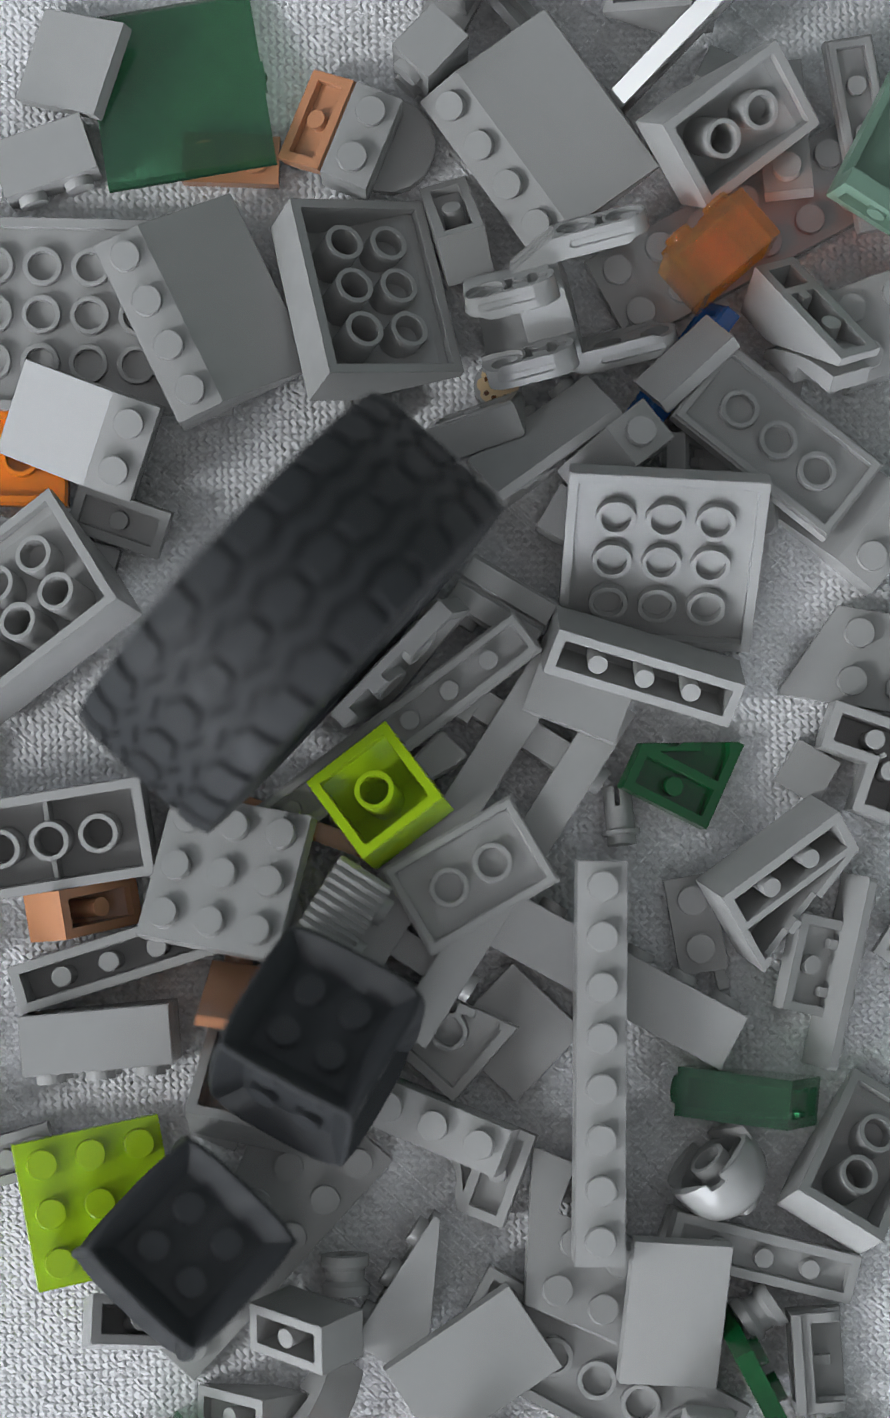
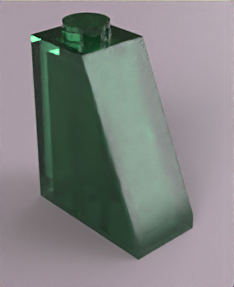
(746, 1096)

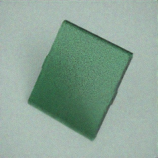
(187, 96)

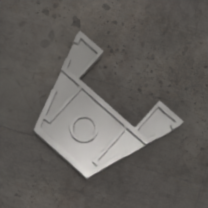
(552, 1284)

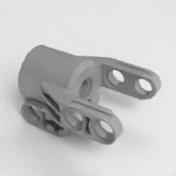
(531, 313)

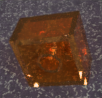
(718, 250)

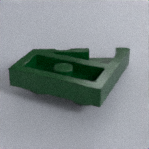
(681, 777)
(750, 1359)

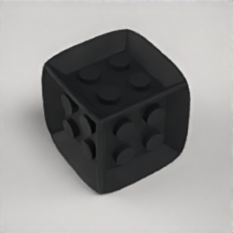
(315, 1045)
(185, 1249)

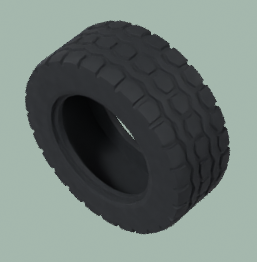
(288, 609)

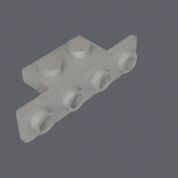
(823, 967)

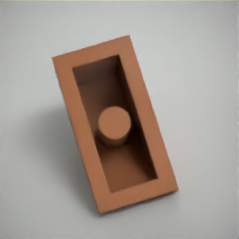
(82, 910)

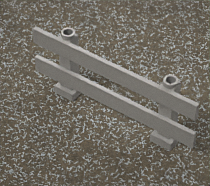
(575, 769)

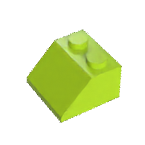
(380, 796)

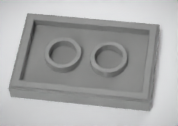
(470, 875)
(674, 1311)
(474, 1361)

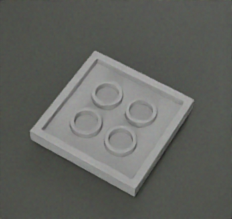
(228, 886)

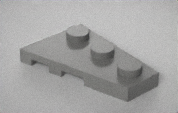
(401, 662)

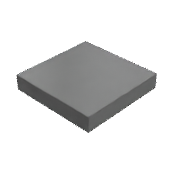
(73, 64)
(541, 1034)

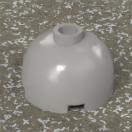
(720, 1176)

